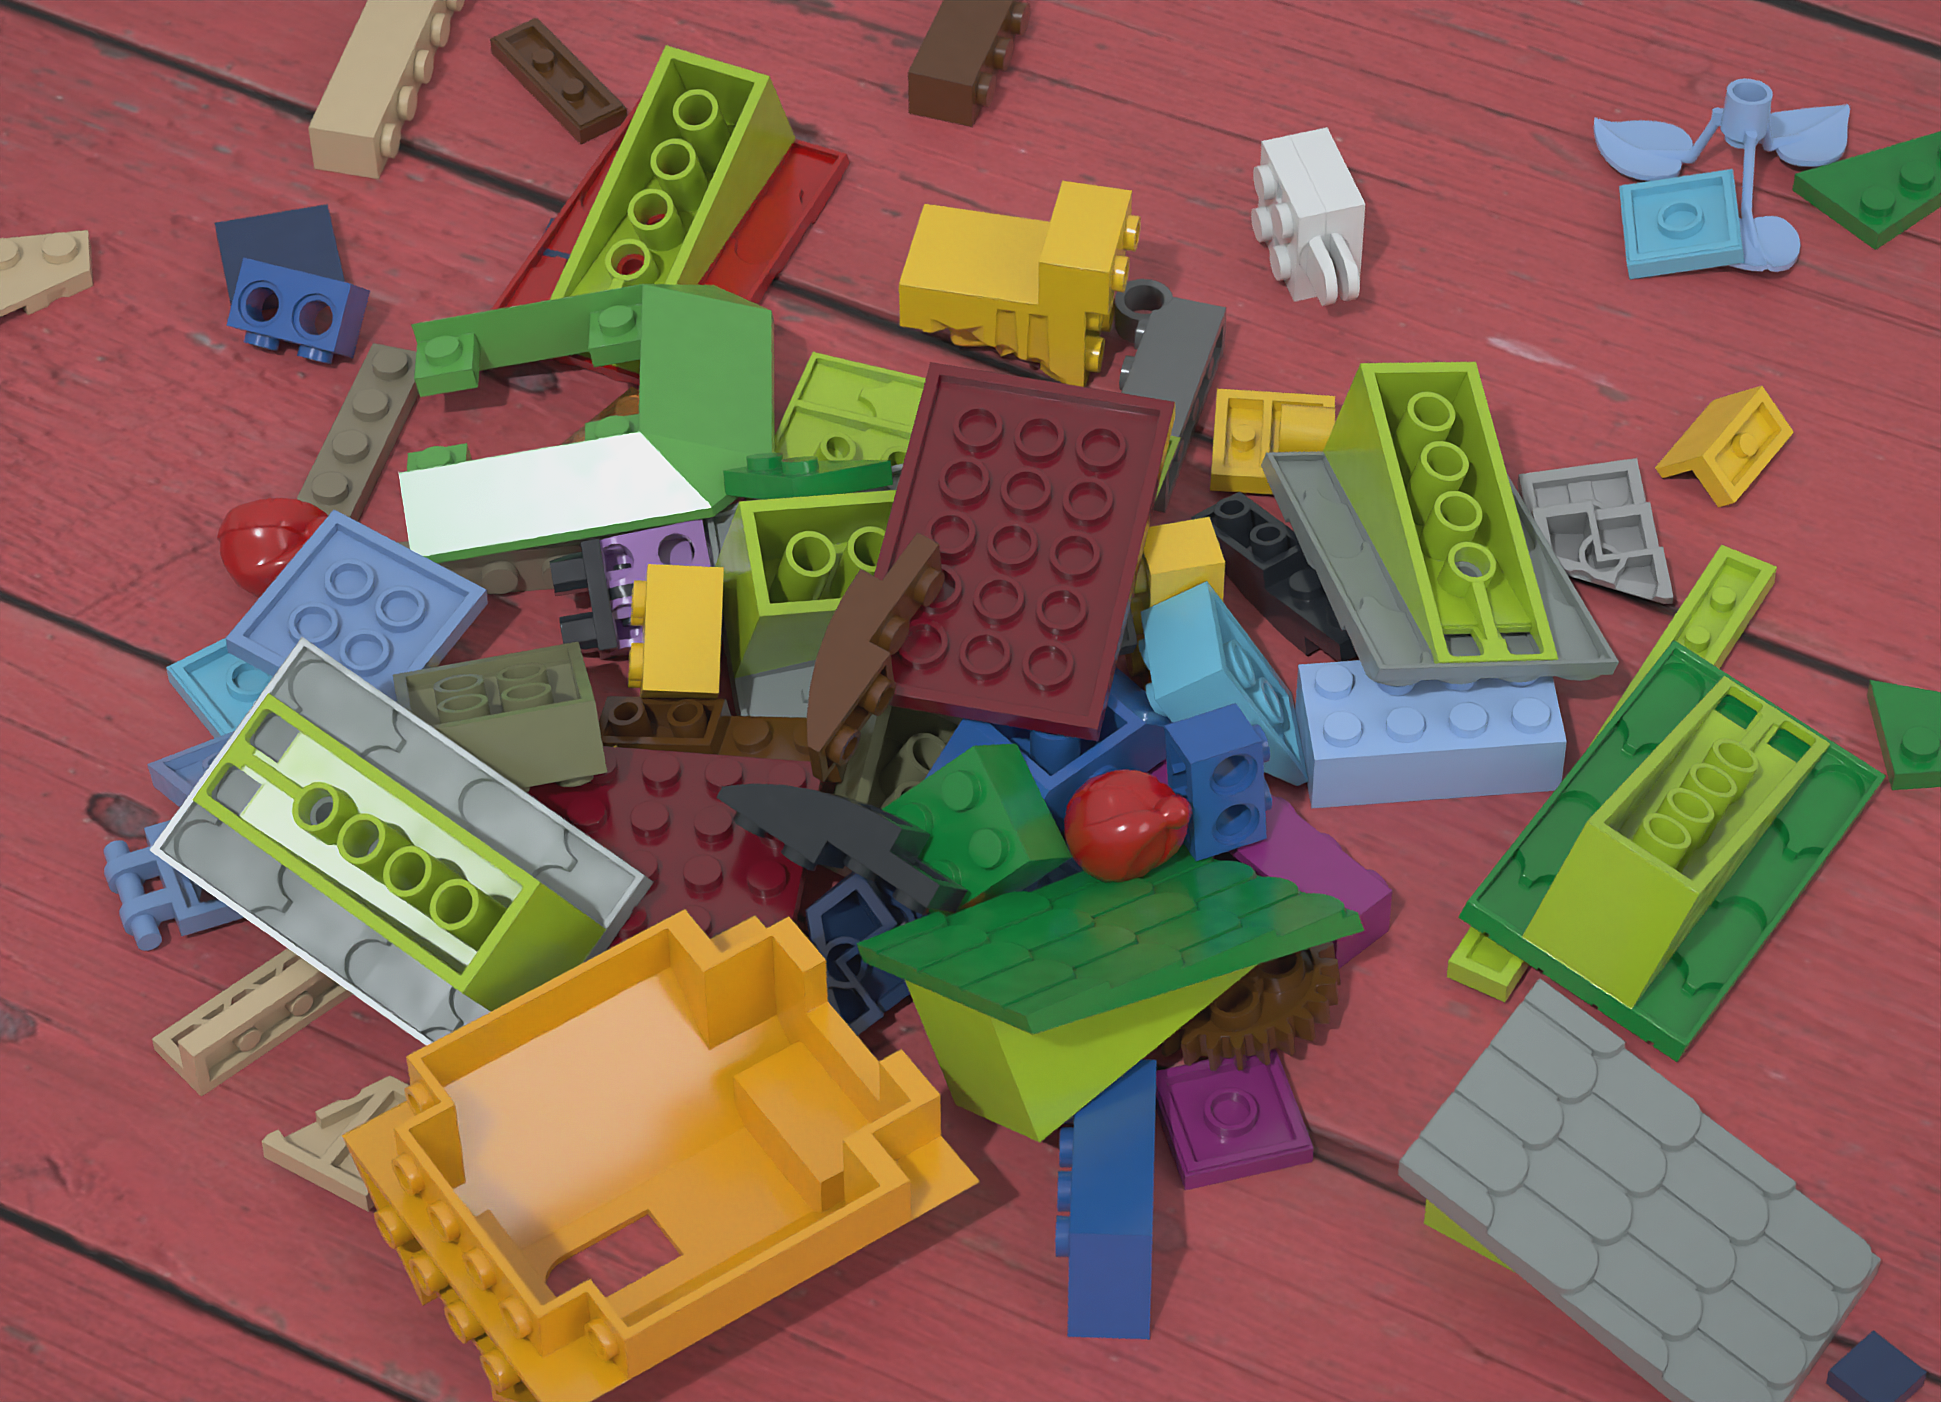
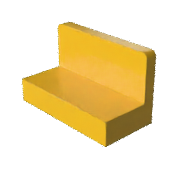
(1729, 444)

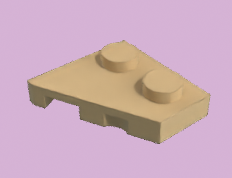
(43, 269)
(319, 1148)

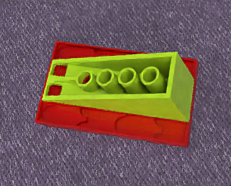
(685, 194)

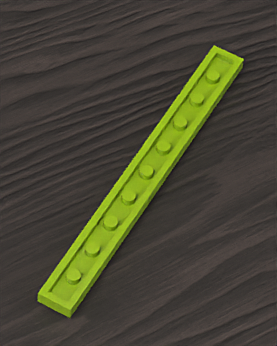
(1705, 624)

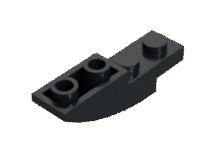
(1275, 576)
(845, 833)

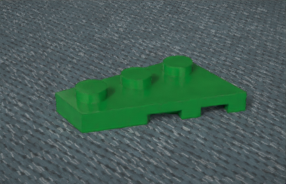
(1879, 190)
(1908, 733)

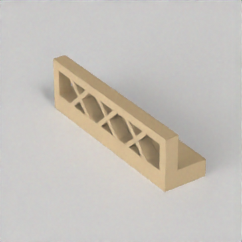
(264, 1012)

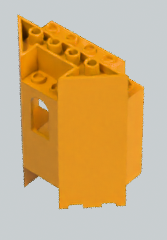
(659, 1087)

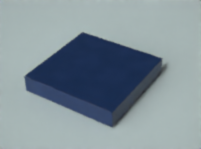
(289, 239)

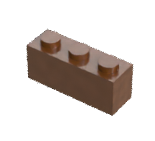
(962, 57)

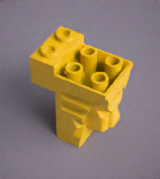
(1024, 280)

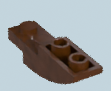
(854, 659)
(703, 728)

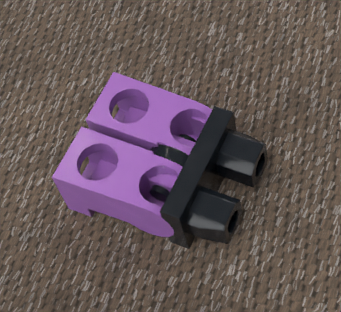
(608, 573)

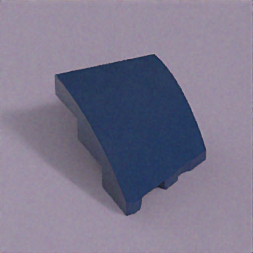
(839, 920)

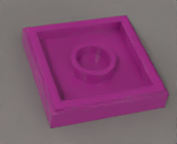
(1230, 1120)

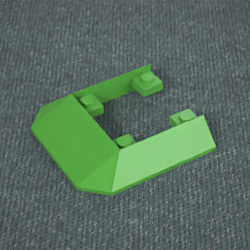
(700, 413)

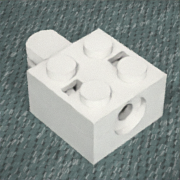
(1309, 216)

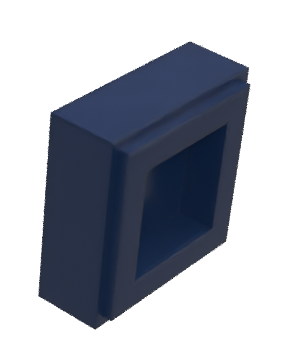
(1875, 1373)

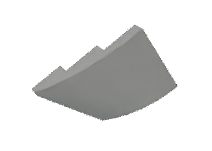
(1600, 526)

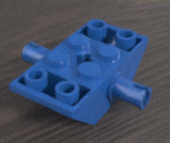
(1060, 764)

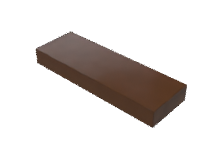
(558, 80)

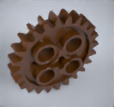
(1263, 1010)

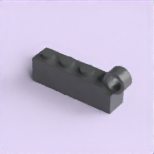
(1174, 358)

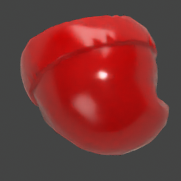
(264, 537)
(1125, 825)

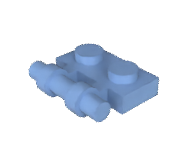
(144, 912)

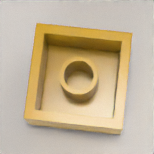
(679, 632)

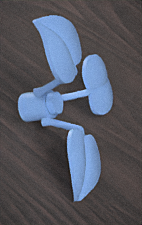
(1799, 136)

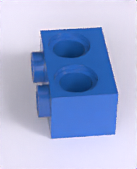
(300, 300)
(1220, 771)

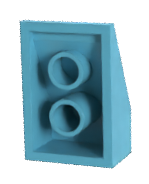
(1207, 662)

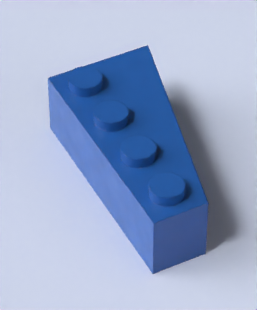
(1109, 1208)

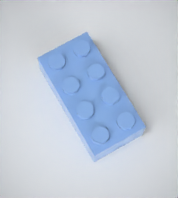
(1424, 738)

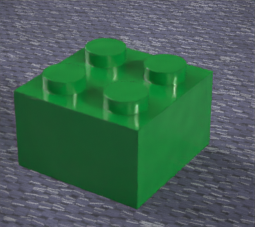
(984, 823)

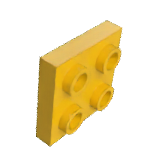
(1263, 423)

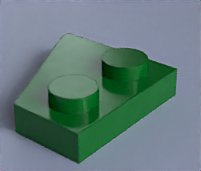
(776, 478)

